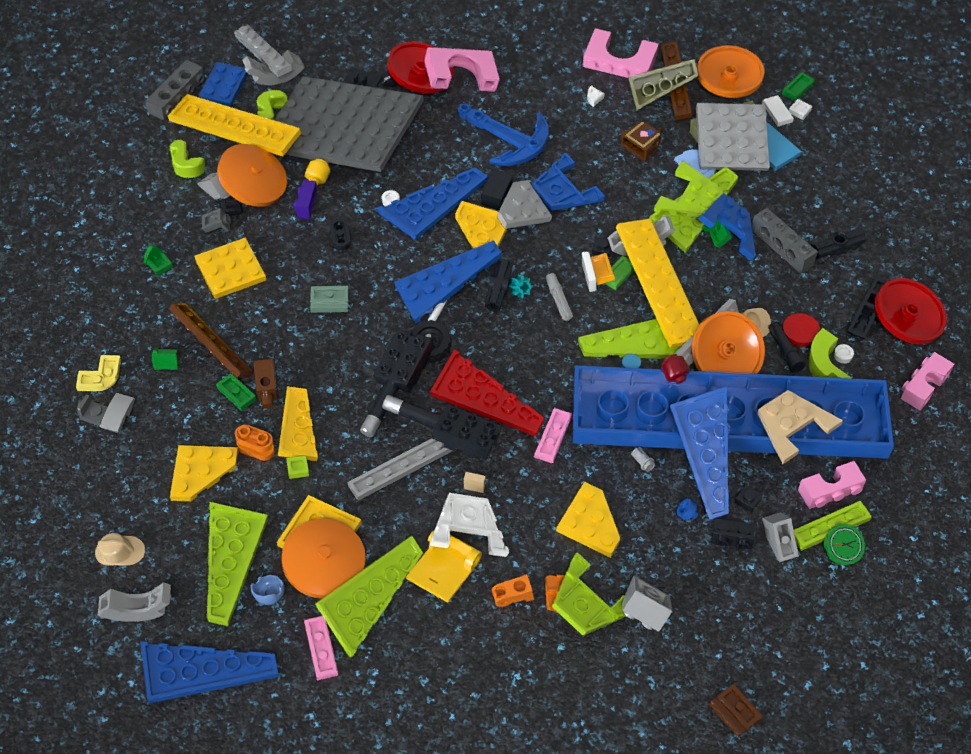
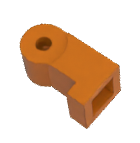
(512, 591)

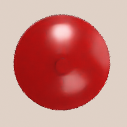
(409, 69)
(910, 311)

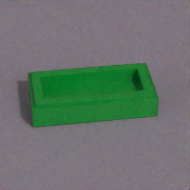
(798, 86)

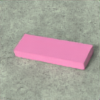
(553, 435)
(321, 648)

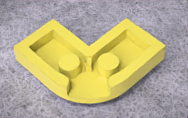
(101, 379)

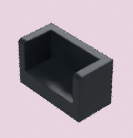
(496, 189)

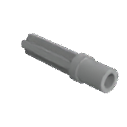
(560, 300)

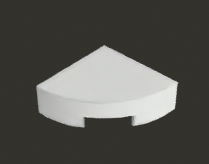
(594, 96)

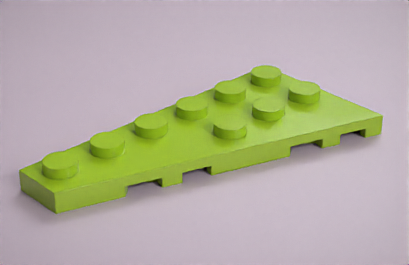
(688, 227)
(641, 339)
(232, 547)
(363, 598)

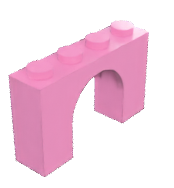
(599, 59)
(477, 61)

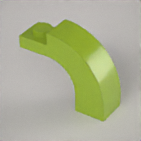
(818, 357)

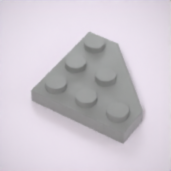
(522, 207)

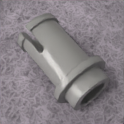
(643, 459)

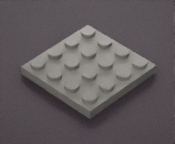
(732, 136)

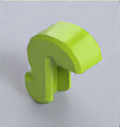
(270, 100)
(182, 166)

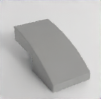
(116, 412)

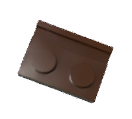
(736, 710)

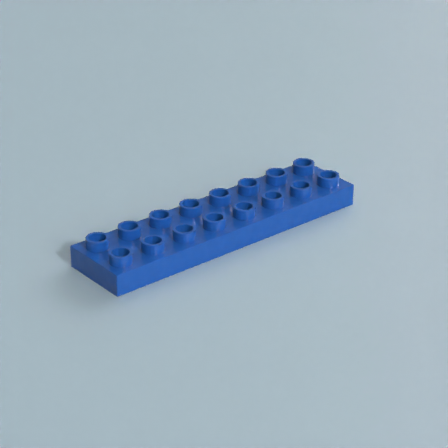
(635, 410)

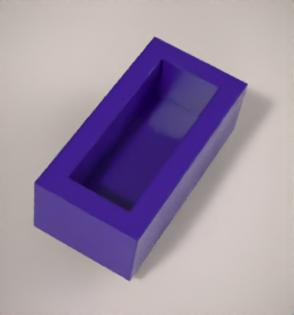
(306, 199)

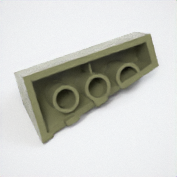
(658, 82)

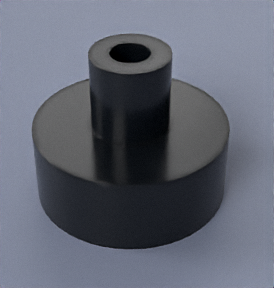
(387, 79)

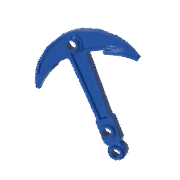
(528, 146)

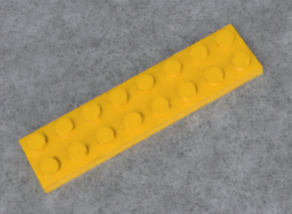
(234, 124)
(659, 281)

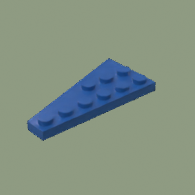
(429, 205)
(441, 281)
(705, 441)
(193, 670)

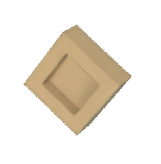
(474, 482)

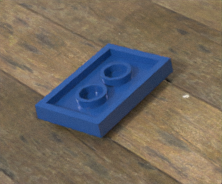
(223, 84)

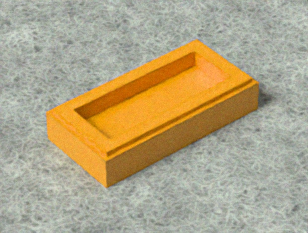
(602, 269)

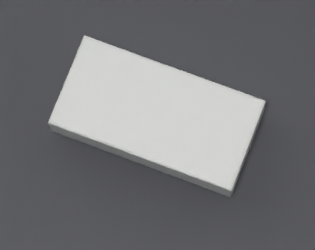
(777, 110)
(589, 271)

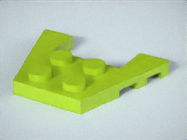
(697, 196)
(580, 604)

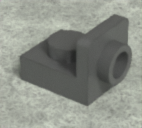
(216, 219)
(91, 411)

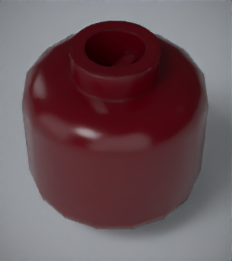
(675, 369)

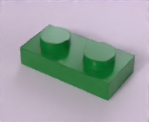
(236, 392)

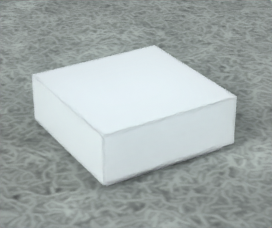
(800, 109)

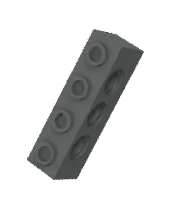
(174, 88)
(784, 240)

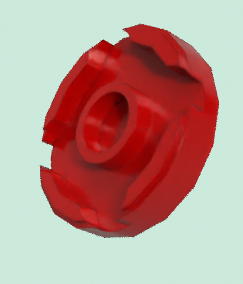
(800, 329)

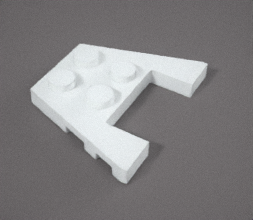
(470, 516)

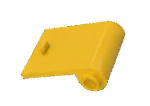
(445, 569)

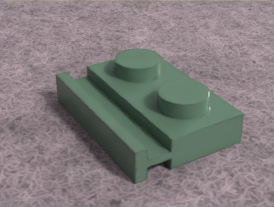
(329, 299)

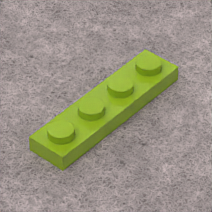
(816, 531)

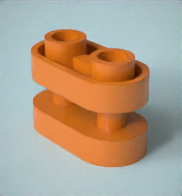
(254, 442)

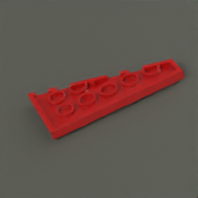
(478, 392)

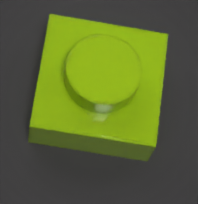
(297, 467)

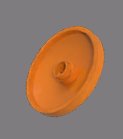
(730, 71)
(252, 175)
(728, 344)
(322, 556)

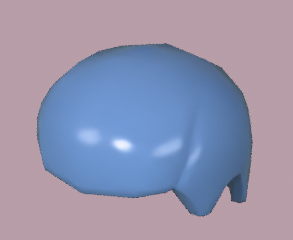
(268, 589)

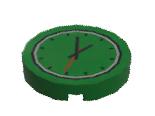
(844, 544)

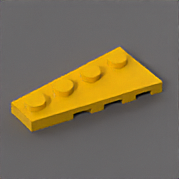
(296, 429)

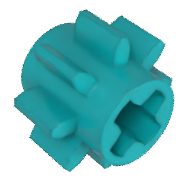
(524, 283)

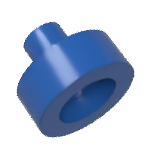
(687, 509)

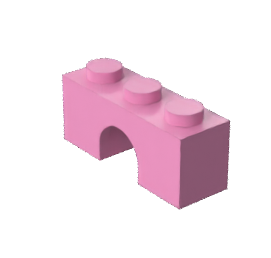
(934, 370)
(818, 492)

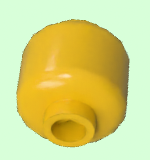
(318, 171)

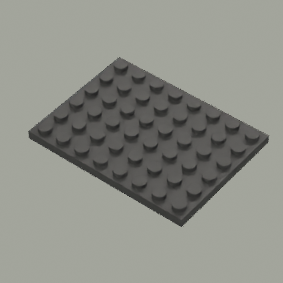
(347, 122)

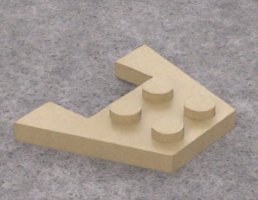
(787, 416)

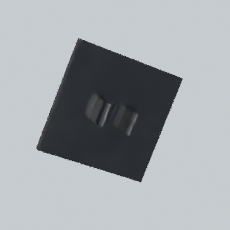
(362, 78)

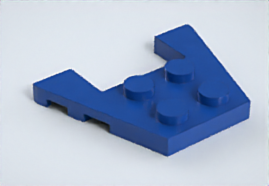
(559, 192)
(733, 218)

